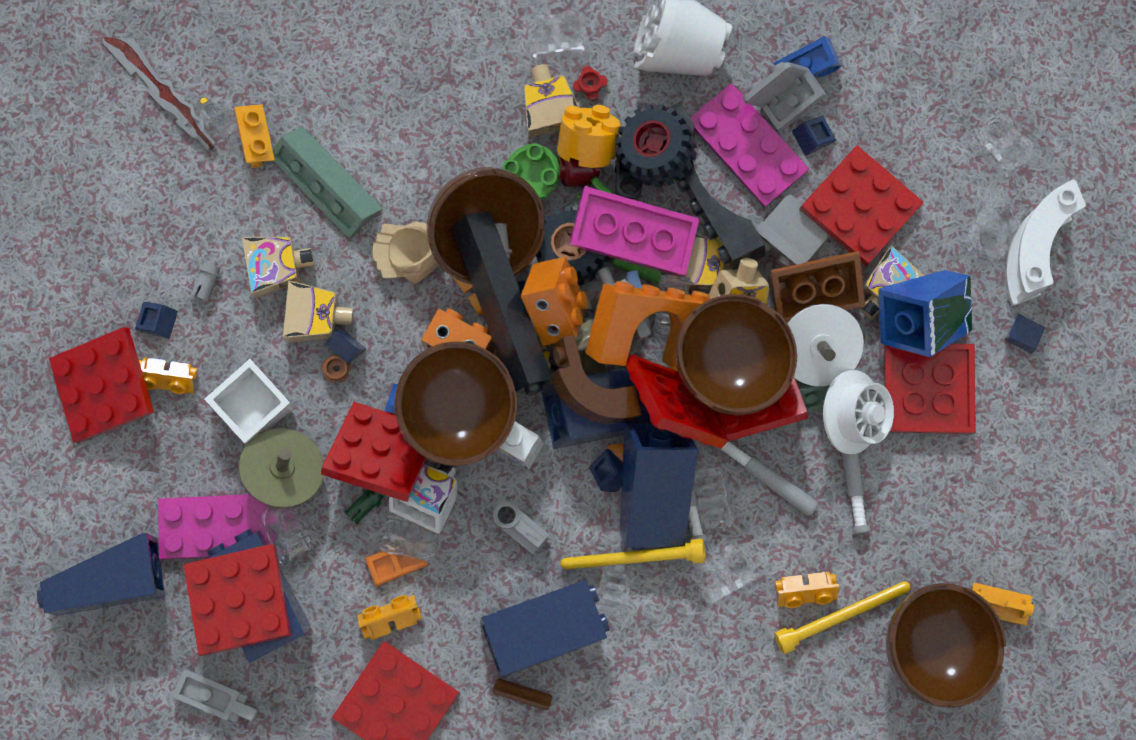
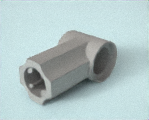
(522, 528)

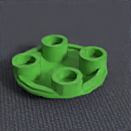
(536, 166)

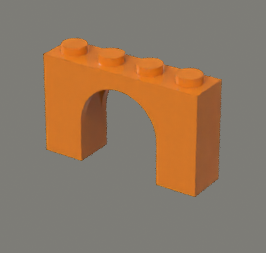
(625, 307)

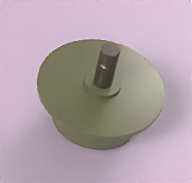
(281, 468)

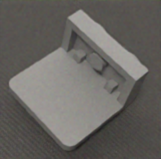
(785, 93)
(790, 233)

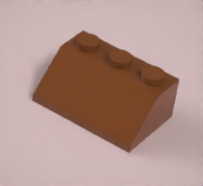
(817, 282)

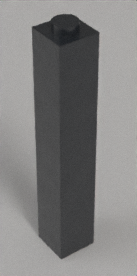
(501, 302)

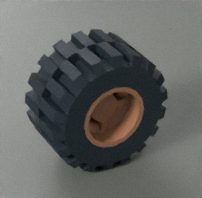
(556, 245)

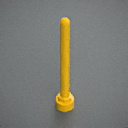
(691, 551)
(790, 638)

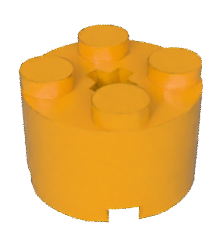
(588, 136)

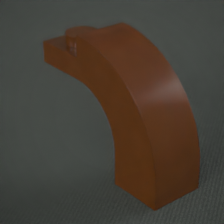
(586, 397)

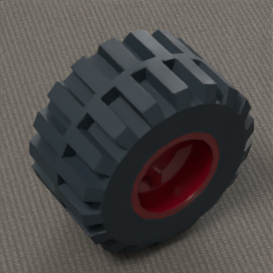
(656, 145)

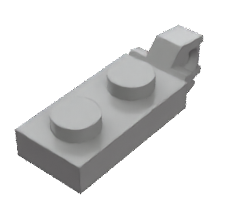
(213, 697)

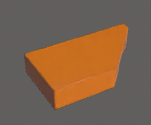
(387, 567)

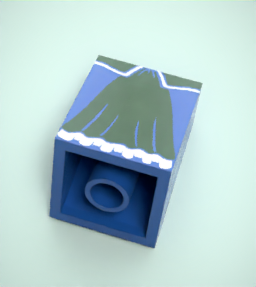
(926, 312)

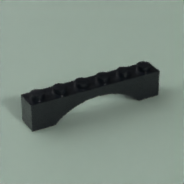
(732, 233)

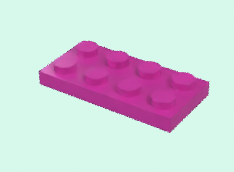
(748, 145)
(634, 231)
(197, 524)

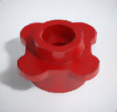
(587, 75)

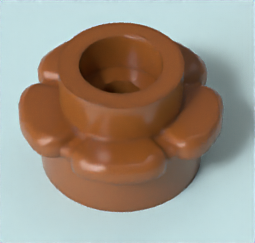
(328, 368)

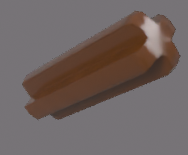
(522, 694)

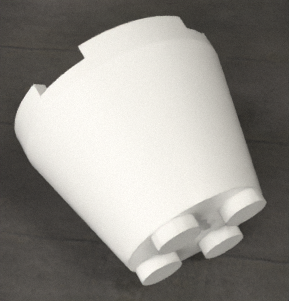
(680, 38)

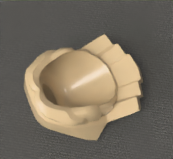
(403, 252)

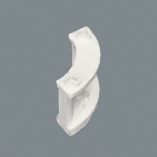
(1029, 251)

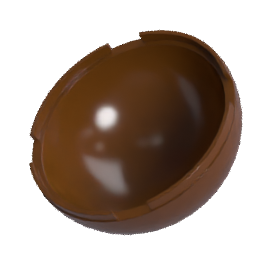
(484, 190)
(736, 355)
(455, 403)
(946, 645)

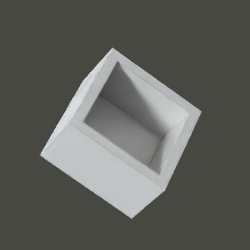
(249, 402)

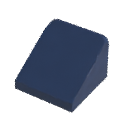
(813, 135)
(156, 319)
(1025, 334)
(345, 346)
(608, 471)

